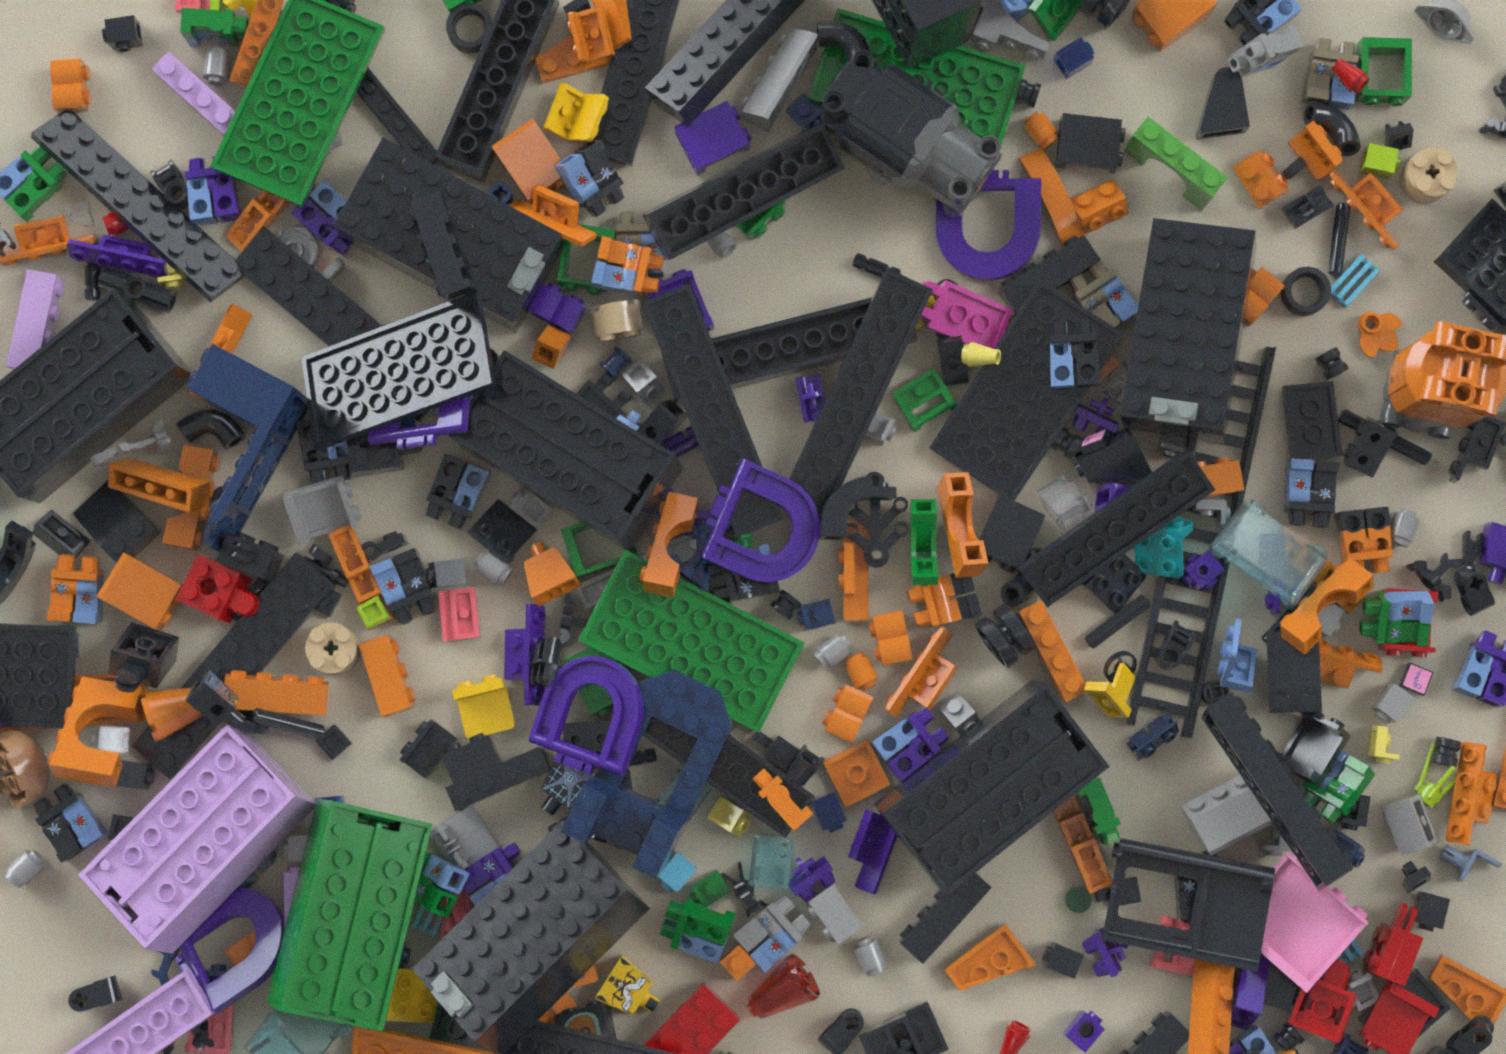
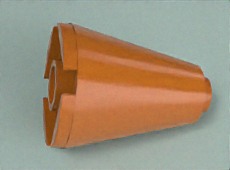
(168, 711)

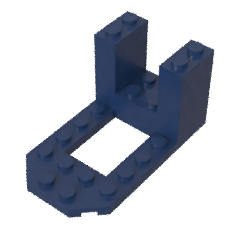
(261, 403)
(633, 819)

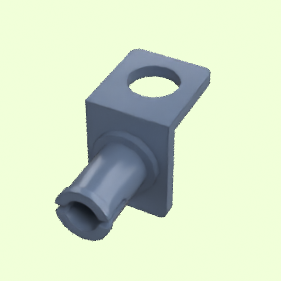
(1464, 861)

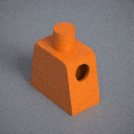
(548, 574)

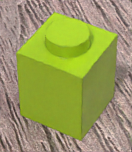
(1379, 160)

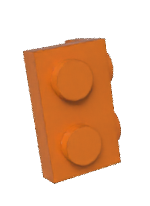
(590, 34)
(1316, 150)
(1261, 178)
(1100, 206)

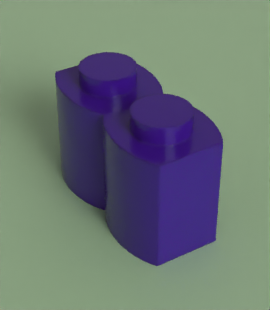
(557, 308)

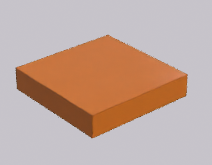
(856, 773)

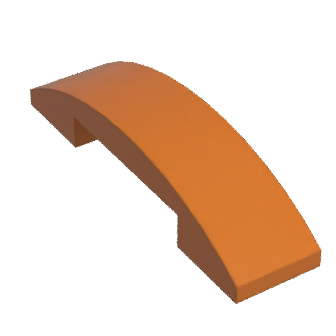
(1053, 195)

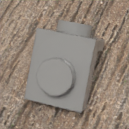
(959, 713)
(1361, 984)

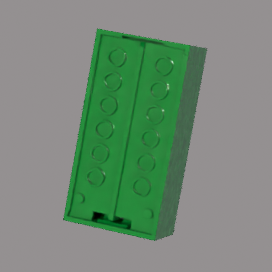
(349, 915)

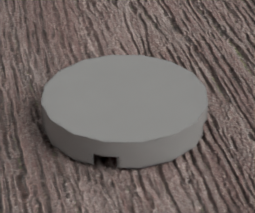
(301, 242)

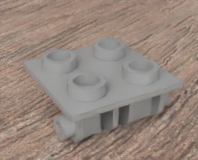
(464, 838)

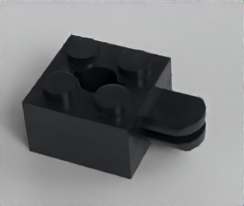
(375, 459)
(247, 556)
(142, 657)

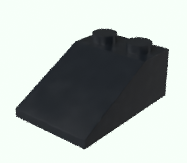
(116, 523)
(1292, 676)

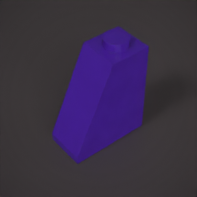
(1249, 994)

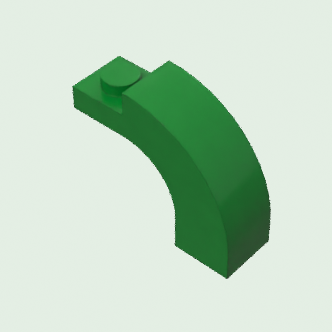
(923, 542)

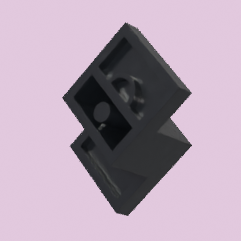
(912, 1029)

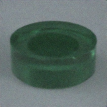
(1077, 899)

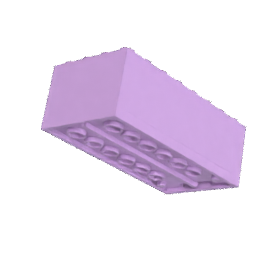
(197, 840)

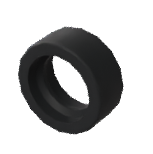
(459, 12)
(1322, 281)

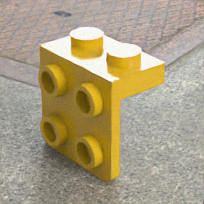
(575, 114)
(484, 706)
(411, 999)

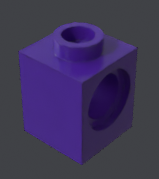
(1073, 1034)

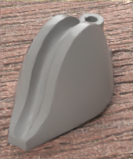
(1447, 20)

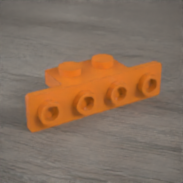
(255, 39)
(1373, 202)
(557, 213)
(42, 237)
(229, 332)
(854, 577)
(1340, 663)
(926, 678)
(1471, 794)

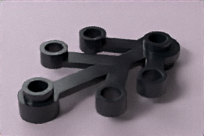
(875, 526)

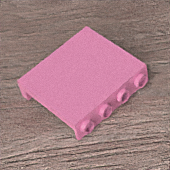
(1307, 926)

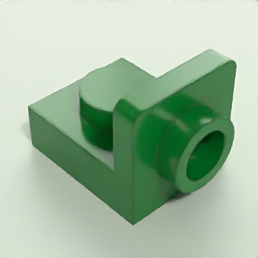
(709, 889)

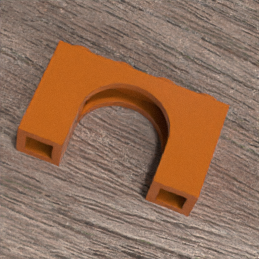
(91, 701)

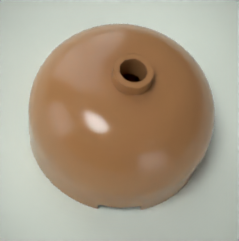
(29, 767)

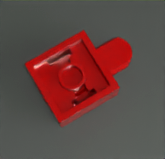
(217, 590)
(1394, 947)
(1327, 1005)

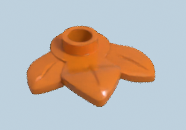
(1381, 335)

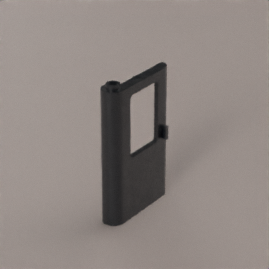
(1226, 912)

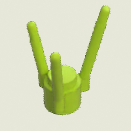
(1431, 793)

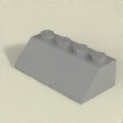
(780, 78)
(1225, 815)

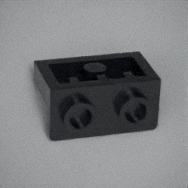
(427, 748)

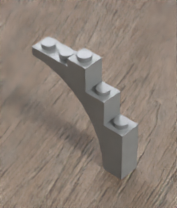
(999, 26)

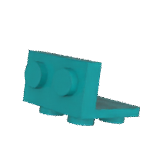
(1163, 551)

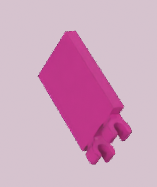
(965, 314)

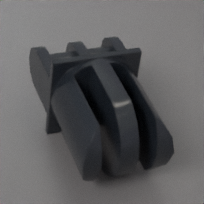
(545, 661)

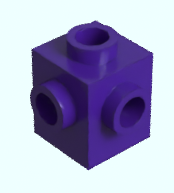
(1209, 567)

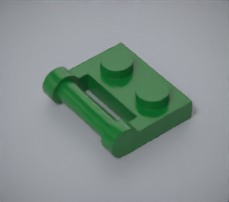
(920, 392)

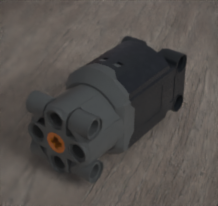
(908, 133)

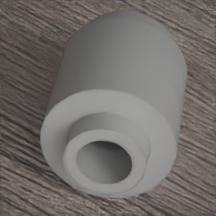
(217, 66)
(1403, 527)
(493, 568)
(833, 651)
(25, 868)
(869, 956)

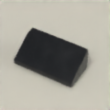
(60, 535)

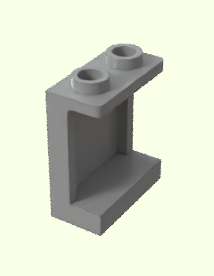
(321, 508)

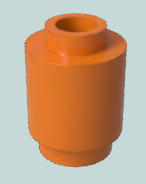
(1041, 130)
(861, 672)

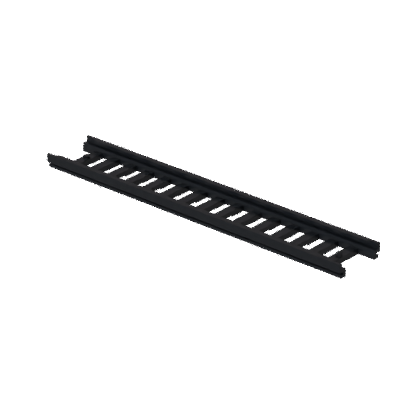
(1212, 612)

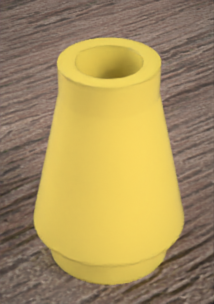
(979, 355)

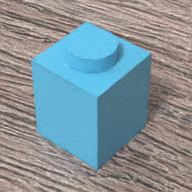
(676, 873)

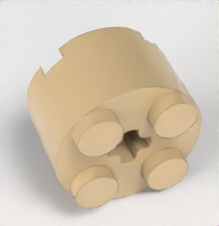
(1439, 165)
(617, 319)
(322, 638)

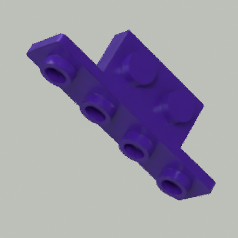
(119, 254)
(520, 650)
(873, 848)

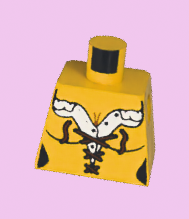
(627, 988)

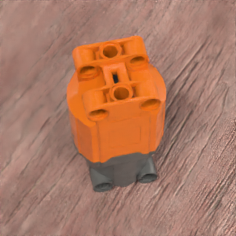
(1445, 380)

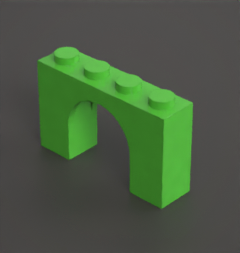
(1158, 144)

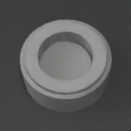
(333, 269)

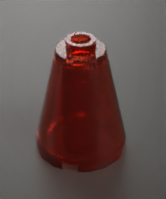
(784, 989)

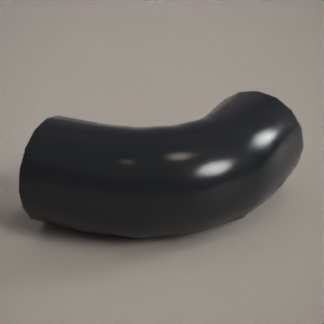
(842, 36)
(1336, 124)
(213, 423)
(1019, 588)

